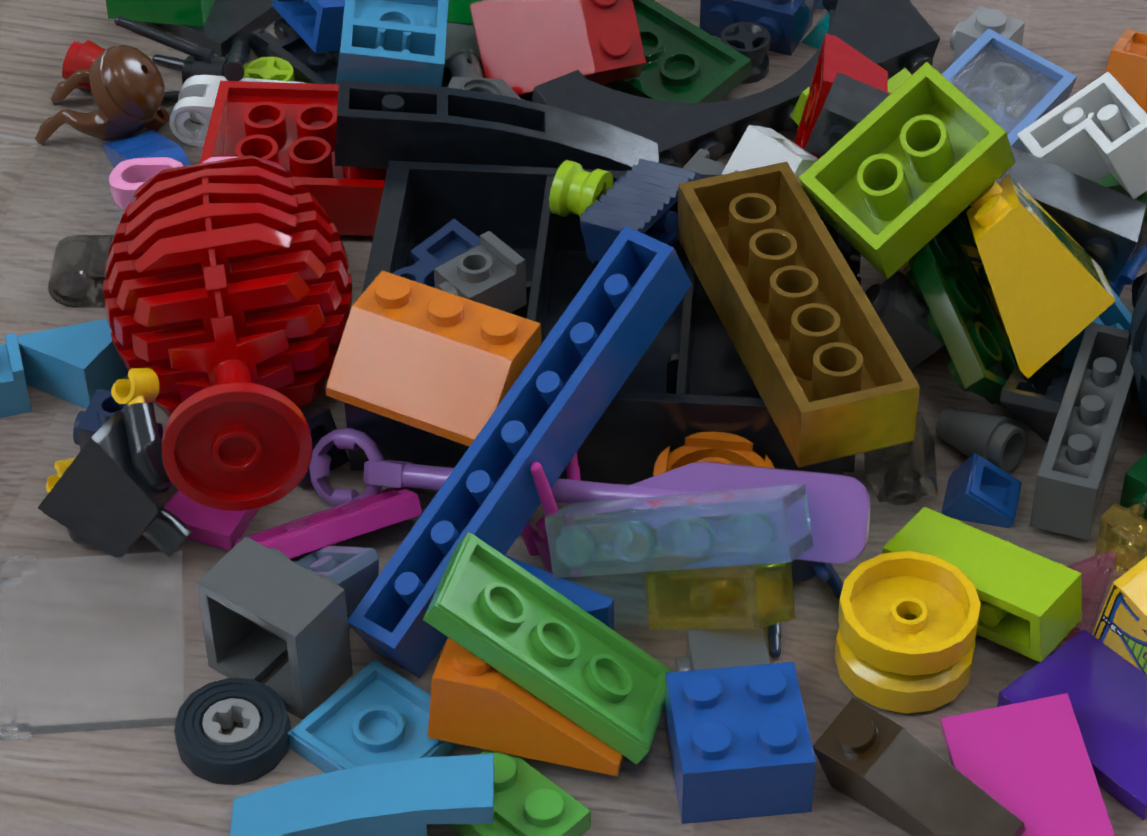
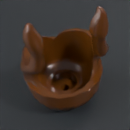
(125, 90)

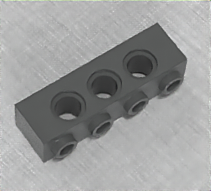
(1085, 434)

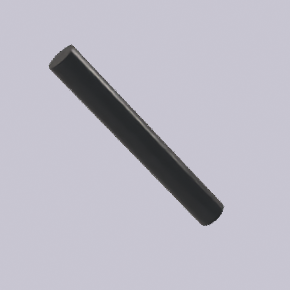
(237, 59)

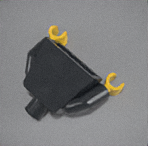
(118, 479)

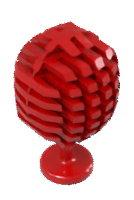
(239, 308)

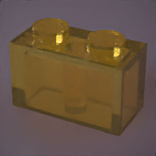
(720, 597)

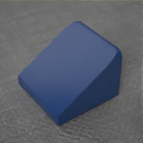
(982, 493)

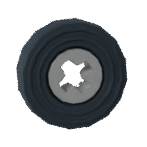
(248, 750)

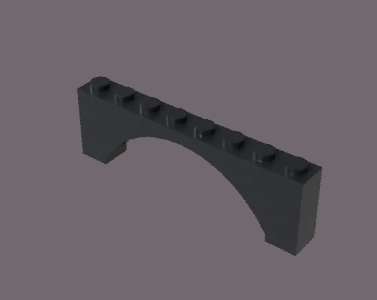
(882, 30)

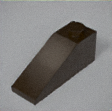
(905, 779)

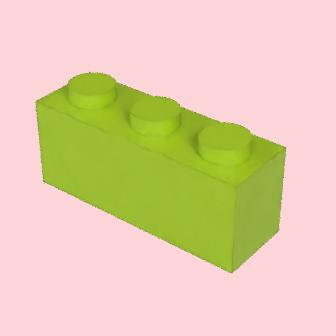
(1022, 595)

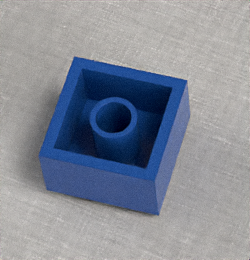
(739, 742)

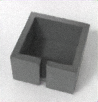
(269, 608)

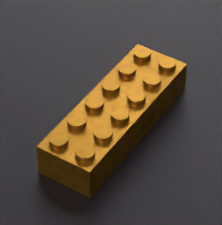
(796, 314)

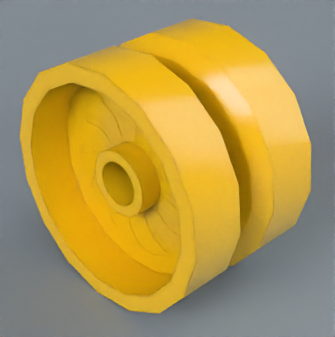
(906, 631)

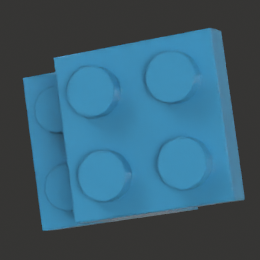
(393, 42)

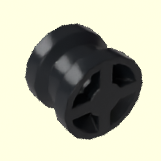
(753, 42)

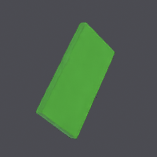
(550, 647)

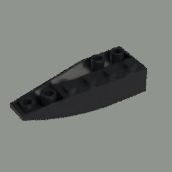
(473, 128)

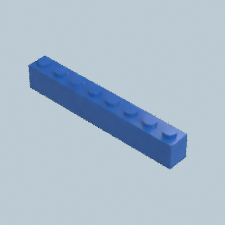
(537, 421)

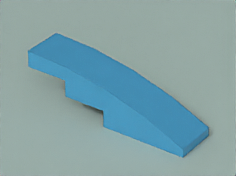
(373, 800)

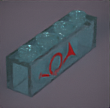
(680, 532)

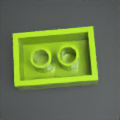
(908, 169)

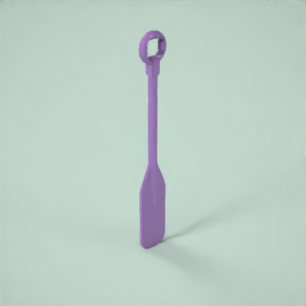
(836, 502)

